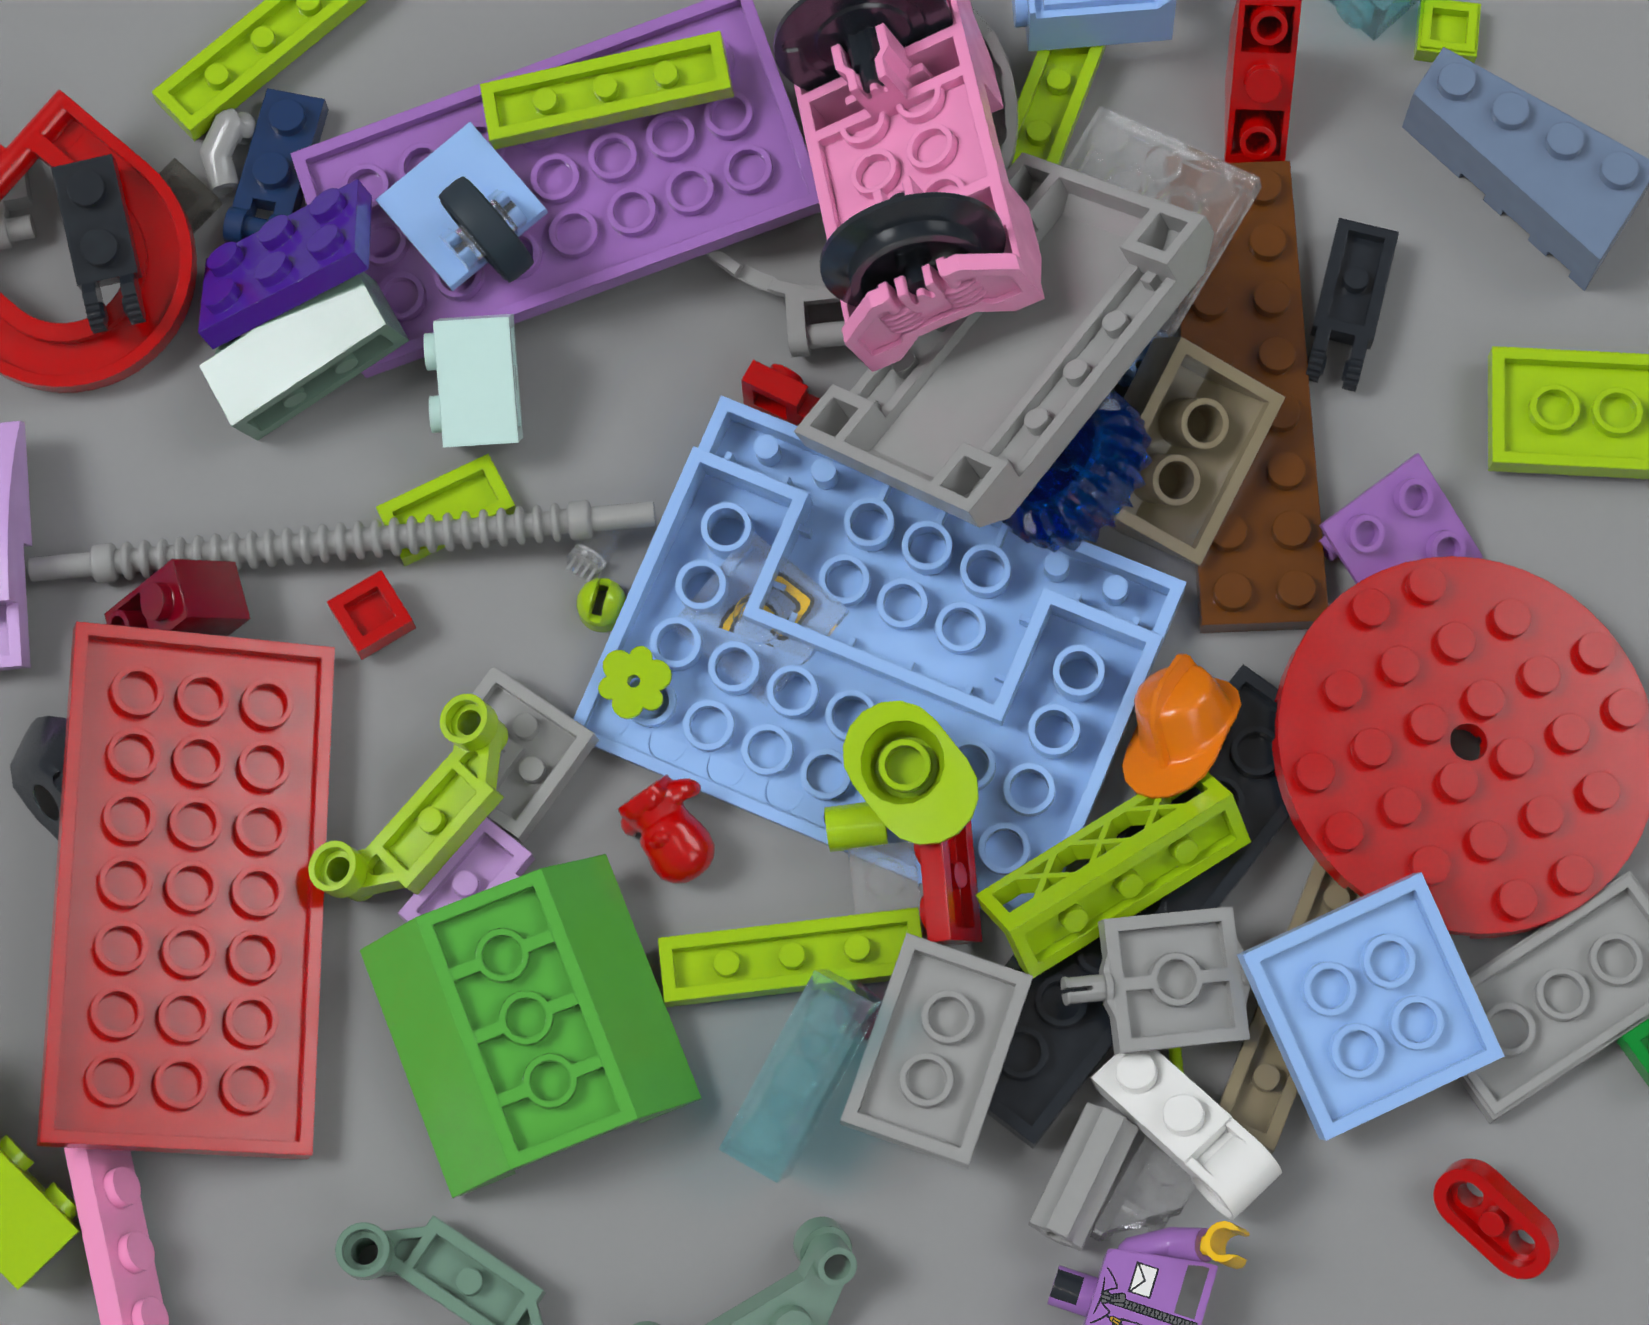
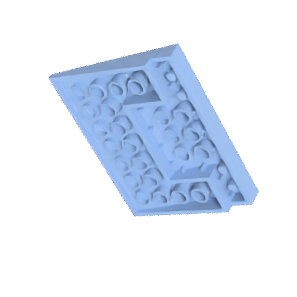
(997, 639)

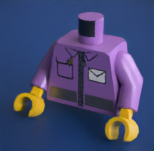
(1150, 1278)

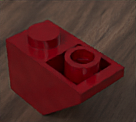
(186, 598)

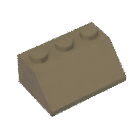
(1204, 439)

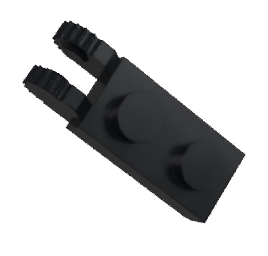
(99, 236)
(1351, 296)

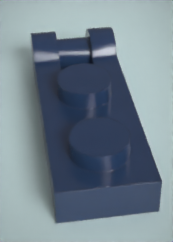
(269, 175)

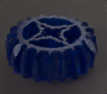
(1087, 480)

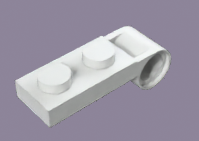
(1190, 1128)

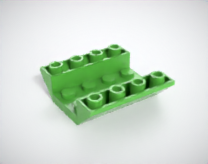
(528, 1021)

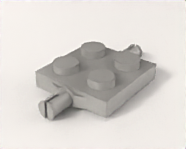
(1168, 980)

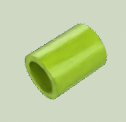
(853, 827)

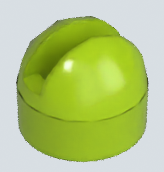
(612, 605)

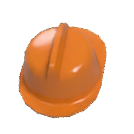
(1179, 728)

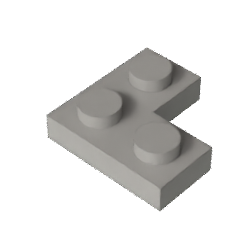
(539, 755)

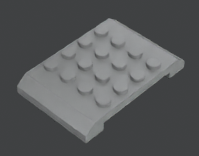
(1002, 393)

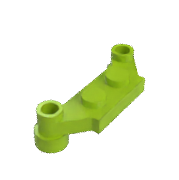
(432, 820)

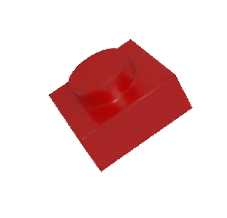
(371, 614)

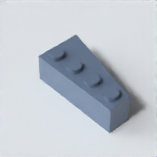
(1530, 161)

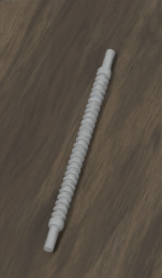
(578, 520)

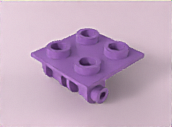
(1396, 523)

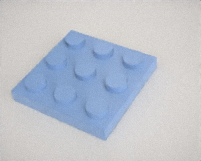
(1370, 1006)

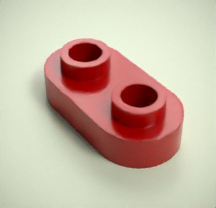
(1494, 1220)

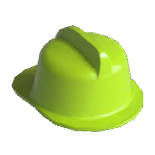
(910, 772)

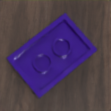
(285, 263)

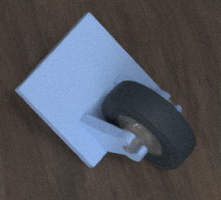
(465, 210)

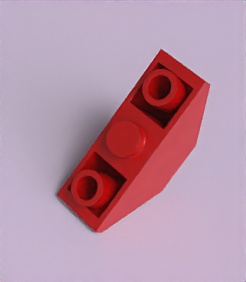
(1260, 79)

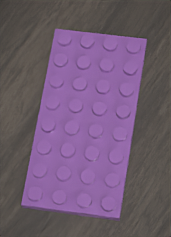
(614, 194)

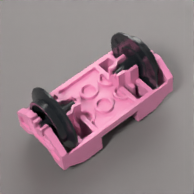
(907, 168)

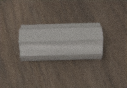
(1083, 1176)

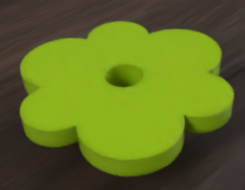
(621, 669)

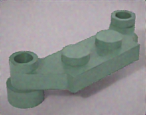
(445, 1269)
(808, 1292)

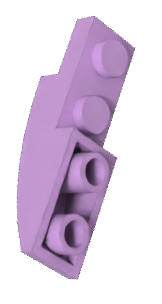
(14, 536)

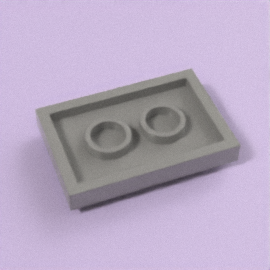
(936, 1050)

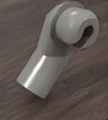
(218, 147)

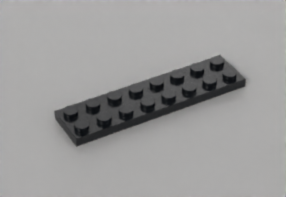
(1063, 1044)

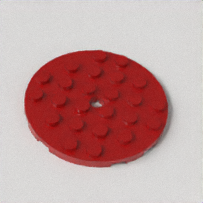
(1481, 652)

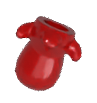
(670, 835)

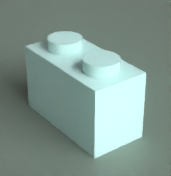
(475, 380)

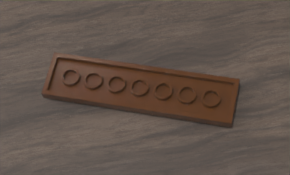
(1267, 554)

